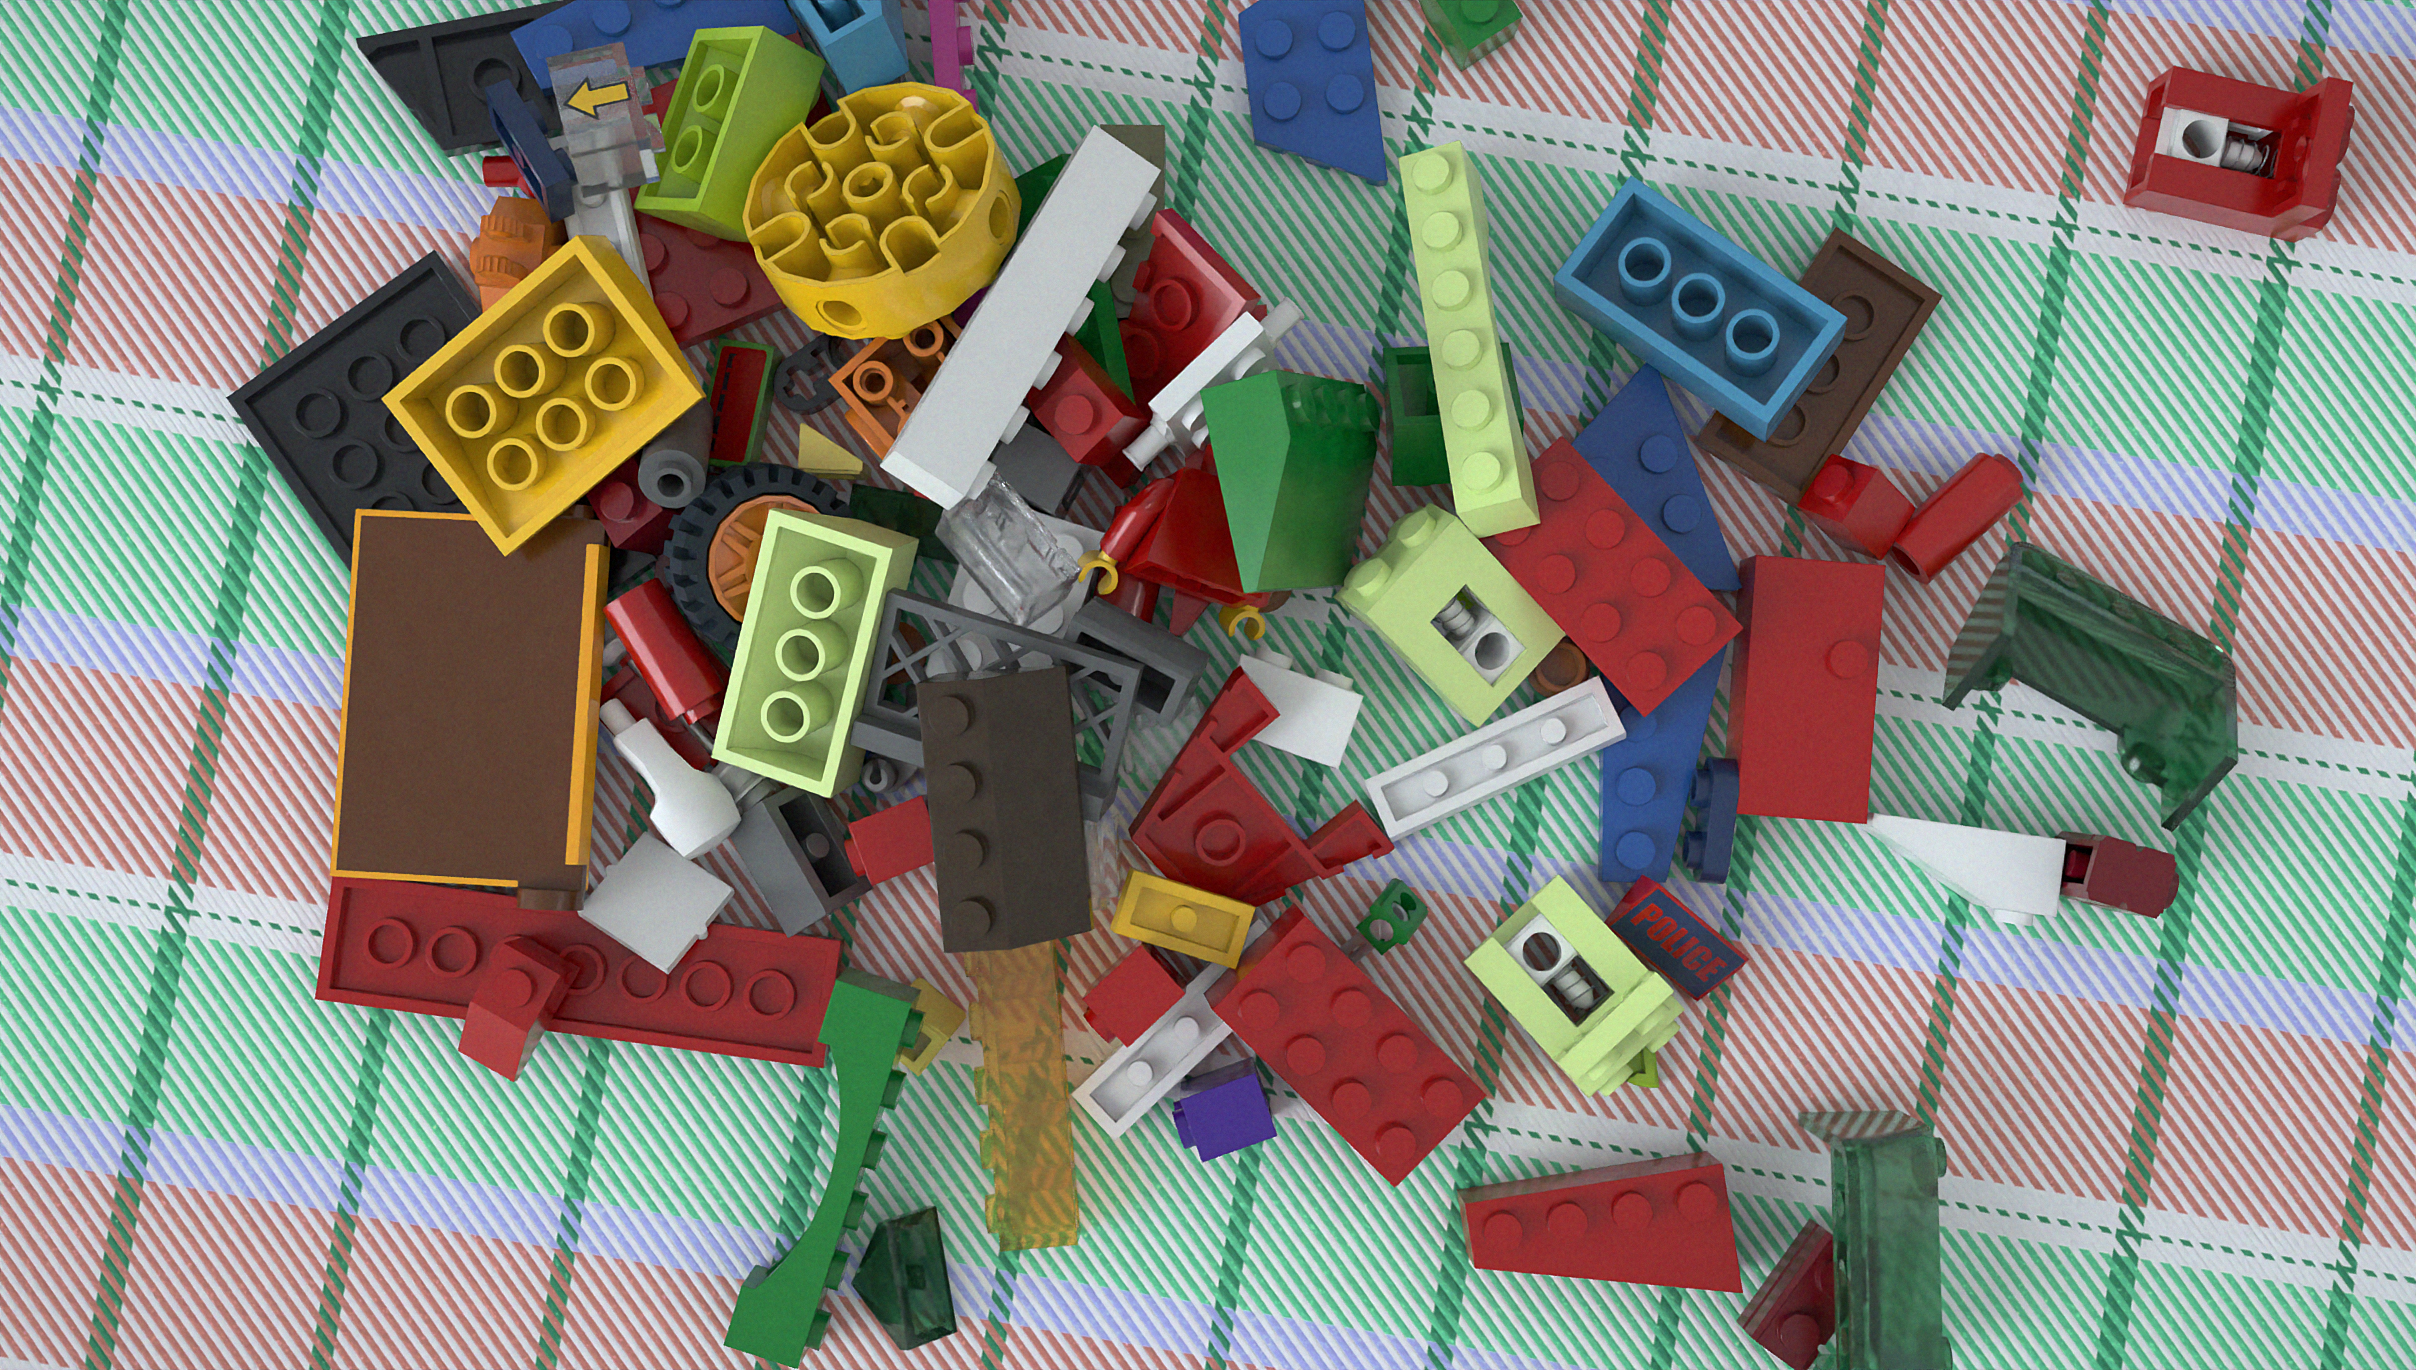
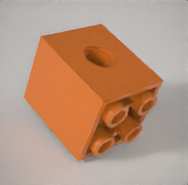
(890, 379)

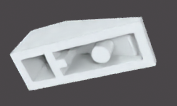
(1984, 866)

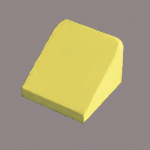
(827, 459)
(939, 1025)

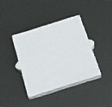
(656, 902)

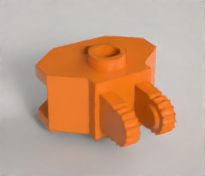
(512, 245)

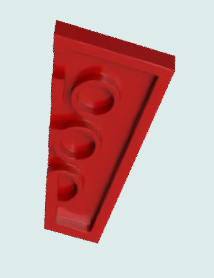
(1179, 310)

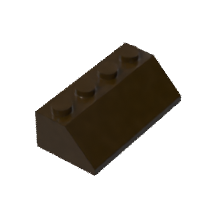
(1005, 807)

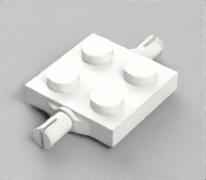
(1236, 354)

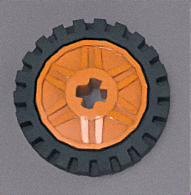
(722, 536)

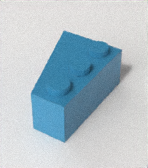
(857, 39)

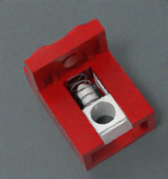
(2292, 166)

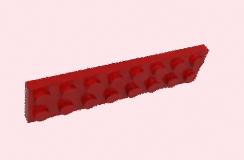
(432, 944)

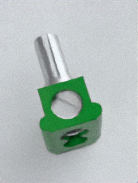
(1389, 921)

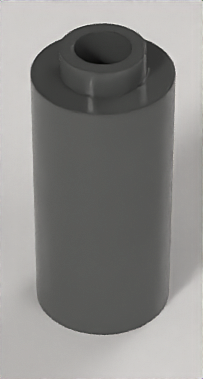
(677, 459)

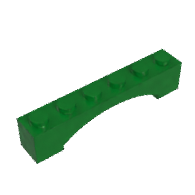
(866, 1029)

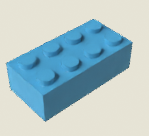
(1699, 308)

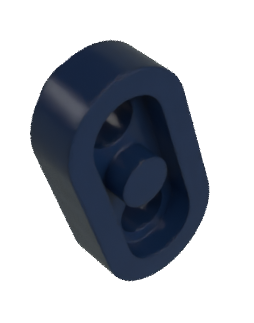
(1716, 796)

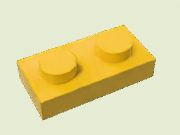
(1182, 918)

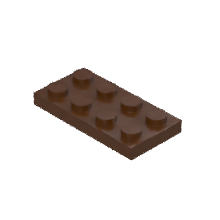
(1884, 318)

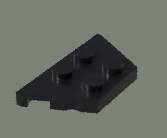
(445, 69)

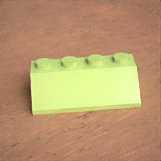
(809, 648)

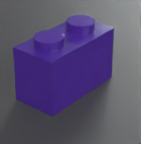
(1224, 1110)

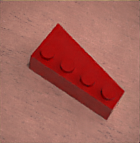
(1615, 1223)

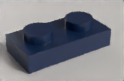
(523, 135)

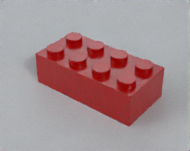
(1612, 582)
(1344, 1045)

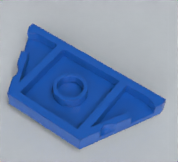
(1313, 84)
(1647, 462)

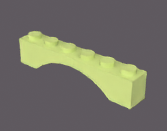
(1474, 397)

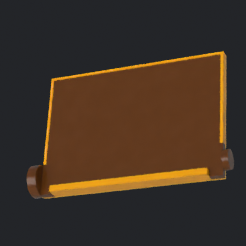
(472, 704)

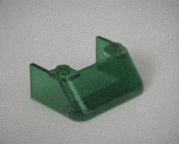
(2109, 661)
(1884, 1240)

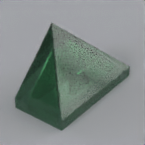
(903, 514)
(907, 1279)

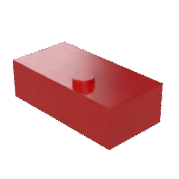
(1805, 687)

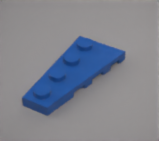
(652, 30)
(1649, 777)

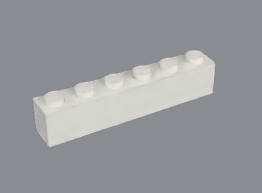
(1021, 321)

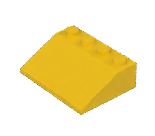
(547, 391)

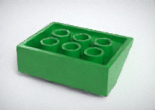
(1292, 474)

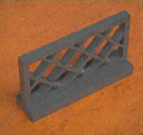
(895, 728)

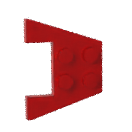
(1221, 832)

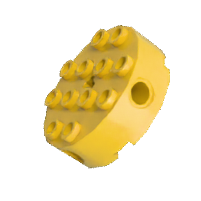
(883, 211)

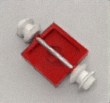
(691, 742)

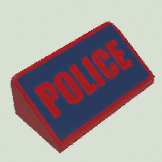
(1674, 939)

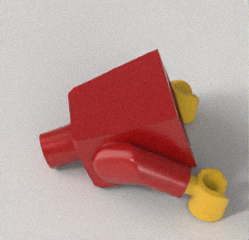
(1183, 540)

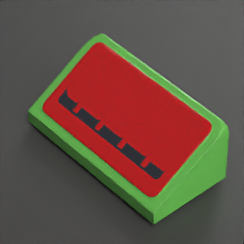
(741, 400)

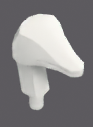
(690, 805)

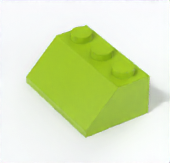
(725, 116)

